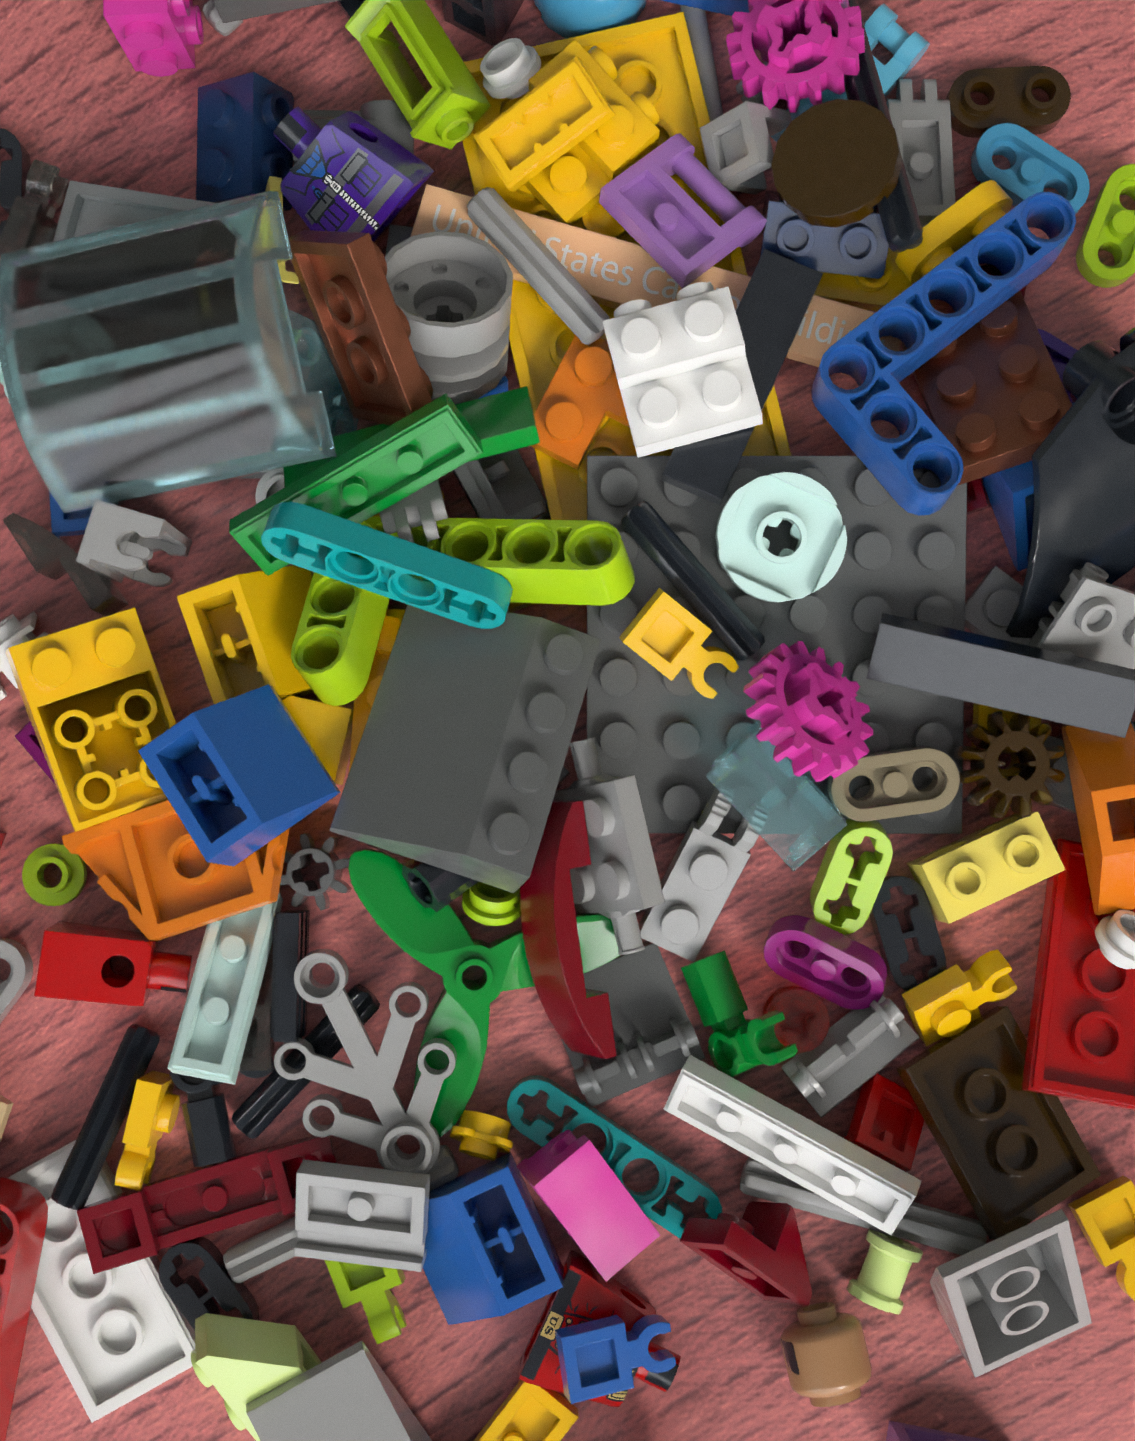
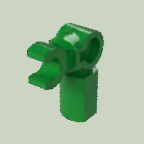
(736, 1041)

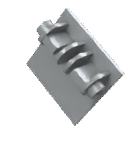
(1093, 622)

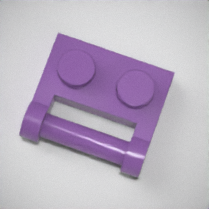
(670, 221)

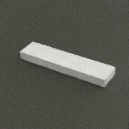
(792, 1145)

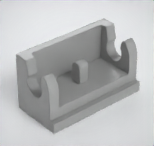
(123, 541)

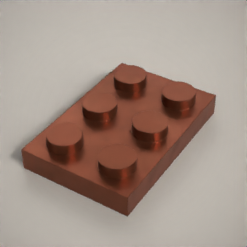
(360, 324)
(994, 391)

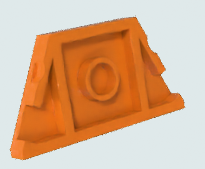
(163, 877)

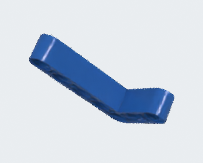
(925, 333)

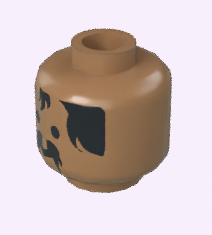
(826, 1355)

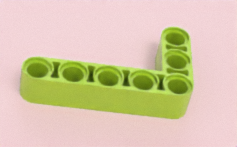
(538, 557)

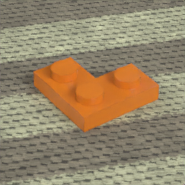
(578, 402)

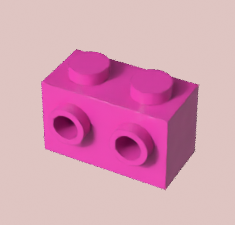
(156, 33)

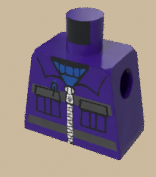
(347, 173)

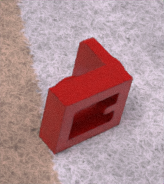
(886, 1122)

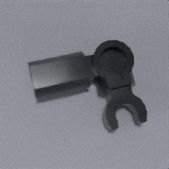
(208, 1118)

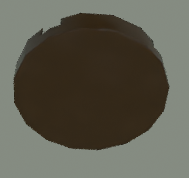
(836, 162)

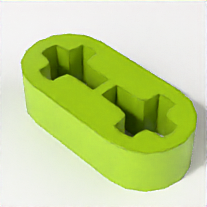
(863, 880)

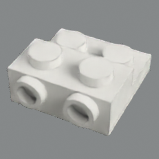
(682, 369)

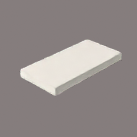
(108, 1328)

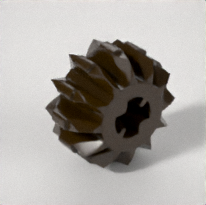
(1034, 764)

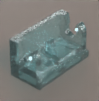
(779, 805)

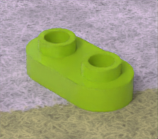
(1110, 229)

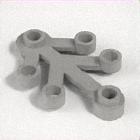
(371, 1074)

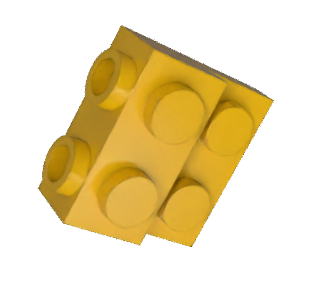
(575, 179)

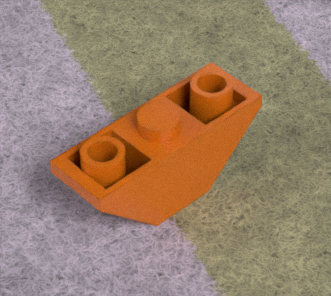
(1104, 800)

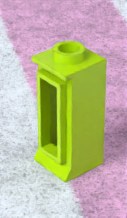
(454, 101)

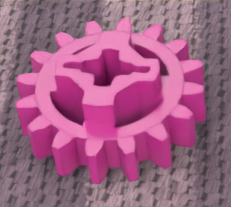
(798, 49)
(808, 711)

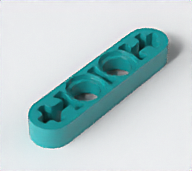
(323, 545)
(618, 1151)

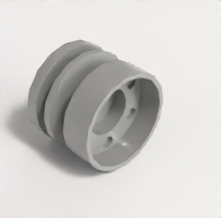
(457, 309)

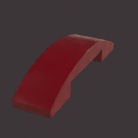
(552, 936)
(196, 1203)

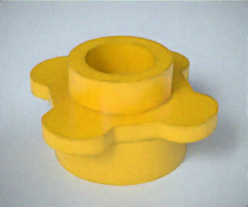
(482, 1135)

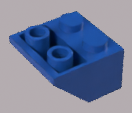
(238, 774)
(488, 1245)

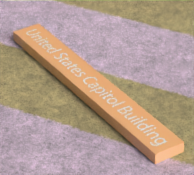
(624, 272)

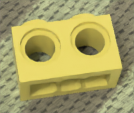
(986, 866)

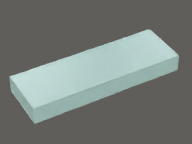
(224, 995)

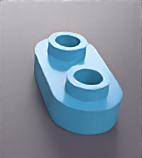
(1032, 165)

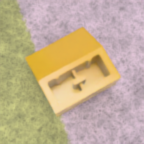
(247, 631)

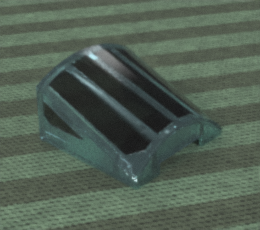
(158, 355)

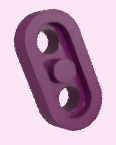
(824, 962)

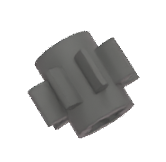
(328, 882)

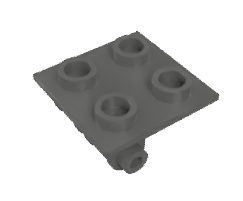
(648, 1027)

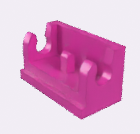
(589, 1202)

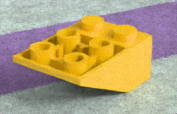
(92, 709)

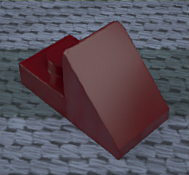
(756, 1251)

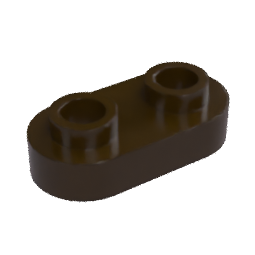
(1008, 98)

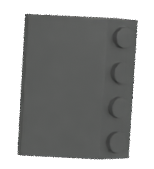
(467, 743)

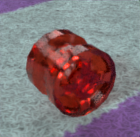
(803, 1005)

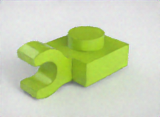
(372, 1288)

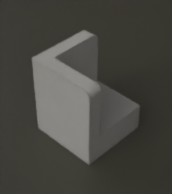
(740, 145)

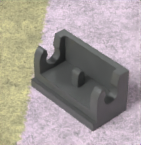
(502, 488)

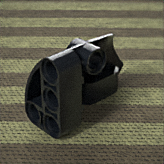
(1083, 482)

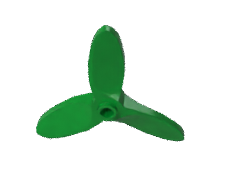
(447, 948)

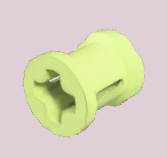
(884, 1271)

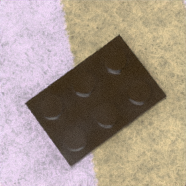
(1003, 1143)

